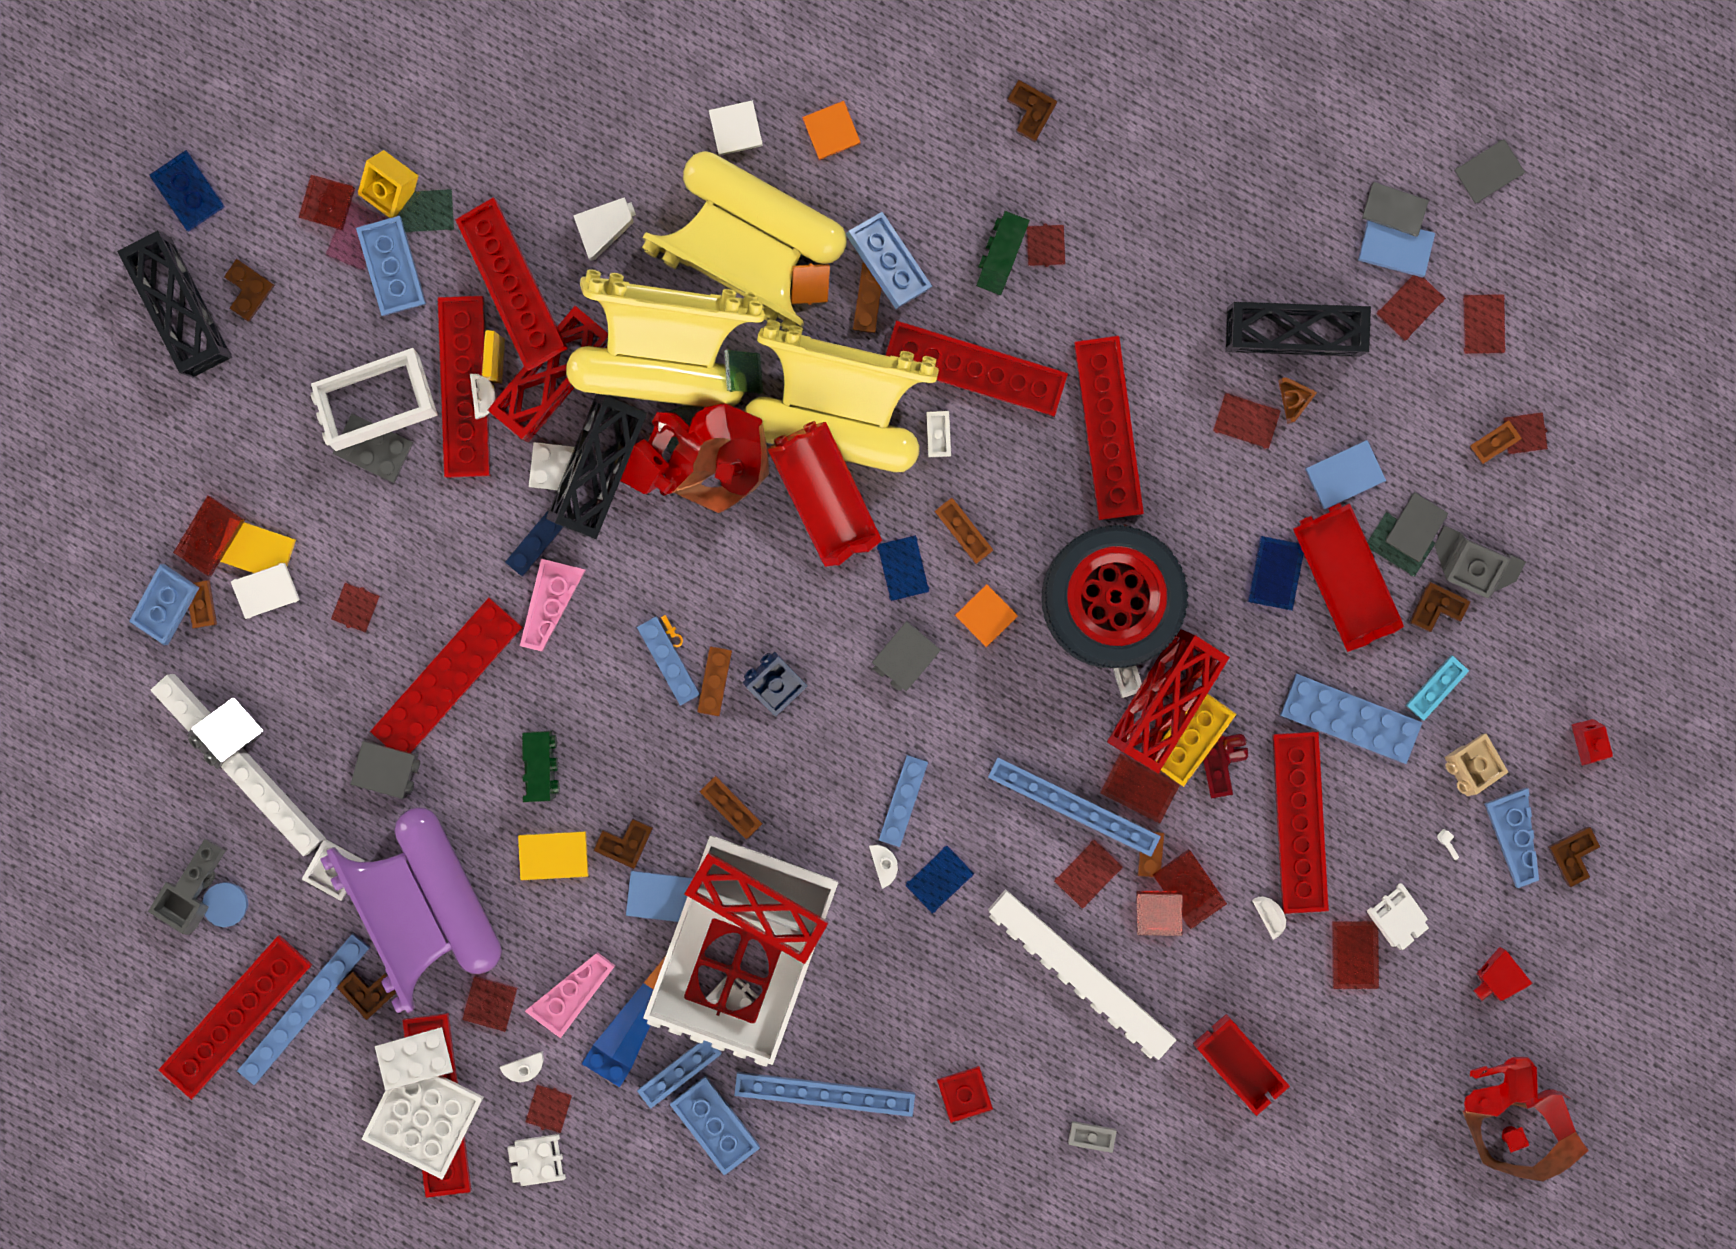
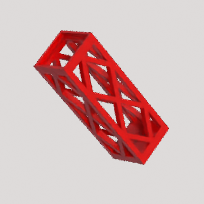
(527, 379)
(1146, 700)
(726, 911)

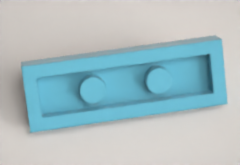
(1437, 688)

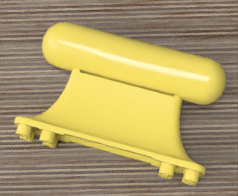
(748, 235)
(660, 342)
(846, 390)

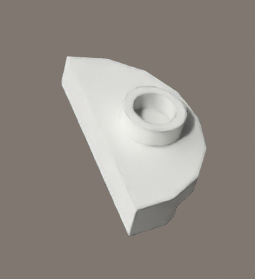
(483, 395)
(885, 864)
(1271, 915)
(524, 1068)

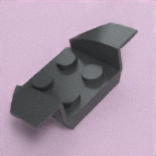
(1474, 564)

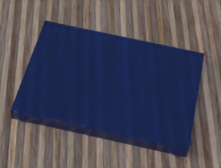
(903, 568)
(939, 879)

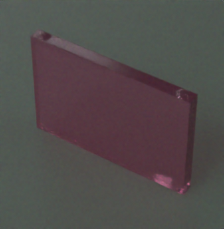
(346, 243)

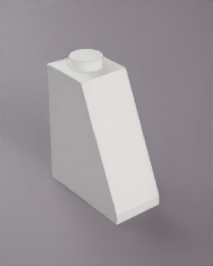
(603, 225)

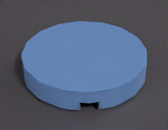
(226, 904)

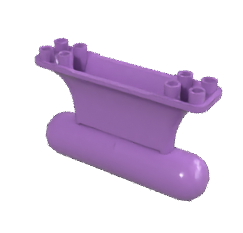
(417, 906)

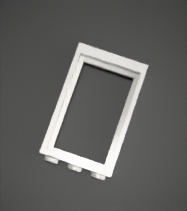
(419, 383)

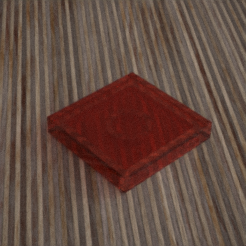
(326, 202)
(1159, 913)
(490, 1003)

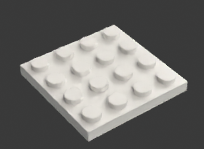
(424, 1122)

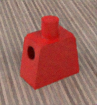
(646, 469)
(1592, 743)
(1501, 977)

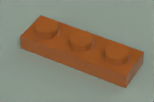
(867, 302)
(963, 530)
(714, 681)
(731, 807)

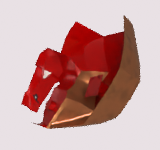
(718, 442)
(1521, 1090)

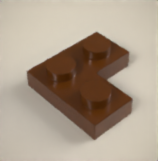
(1037, 109)
(254, 289)
(1437, 601)
(626, 849)
(1568, 855)
(362, 997)

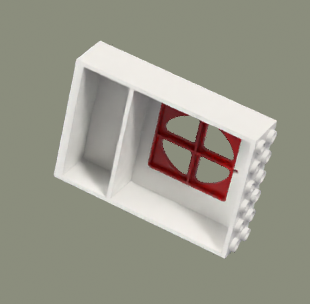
(677, 994)

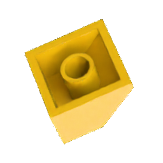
(387, 183)

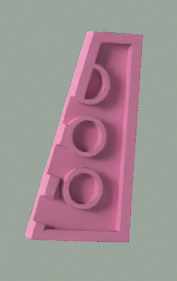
(549, 599)
(567, 999)

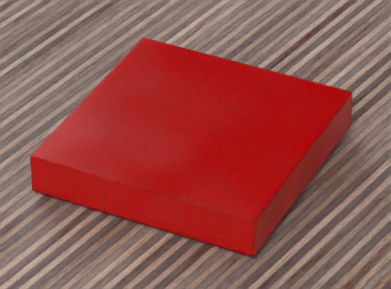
(964, 1094)

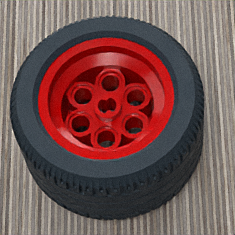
(1158, 586)

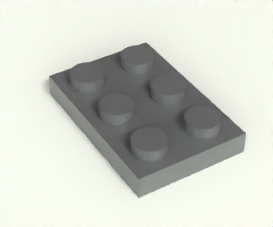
(379, 455)

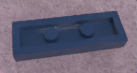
(533, 545)

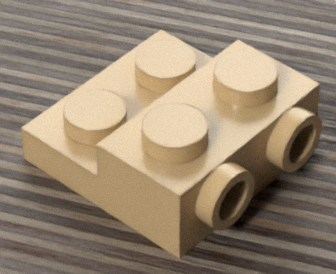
(1475, 765)

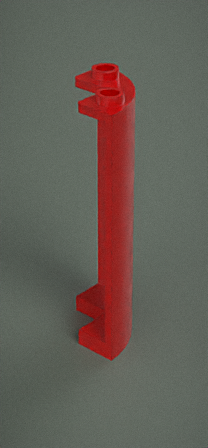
(824, 493)
(1348, 576)

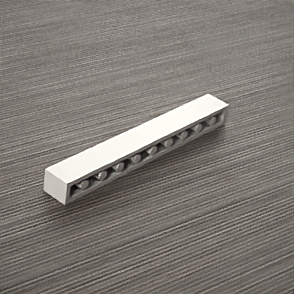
(244, 770)
(1081, 974)

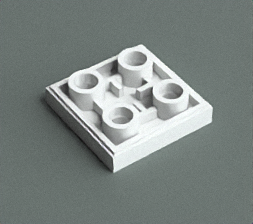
(735, 128)

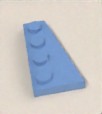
(1513, 829)

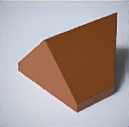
(1294, 398)

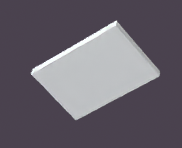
(265, 590)

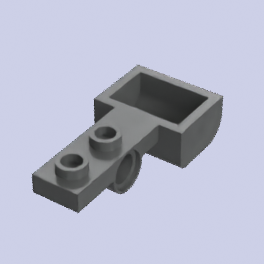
(178, 903)

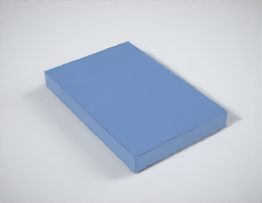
(1396, 249)
(1345, 474)
(164, 604)
(656, 895)

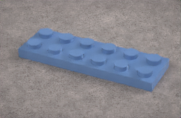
(1351, 718)

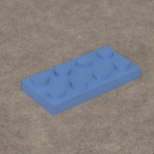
(888, 260)
(391, 266)
(715, 1125)

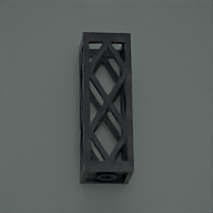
(134, 260)
(1359, 334)
(609, 481)

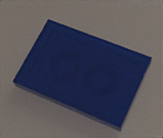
(187, 190)
(1276, 573)

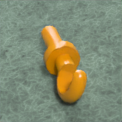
(671, 630)

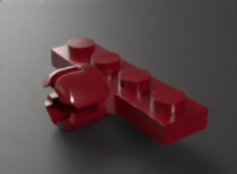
(1218, 760)

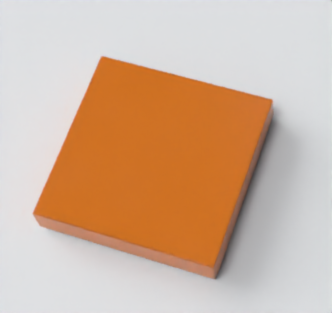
(831, 130)
(986, 615)

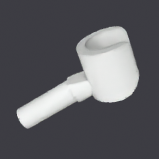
(1445, 838)

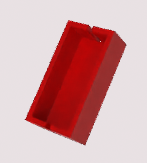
(1241, 1064)

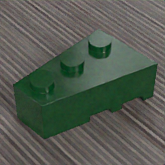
(1002, 252)
(539, 766)

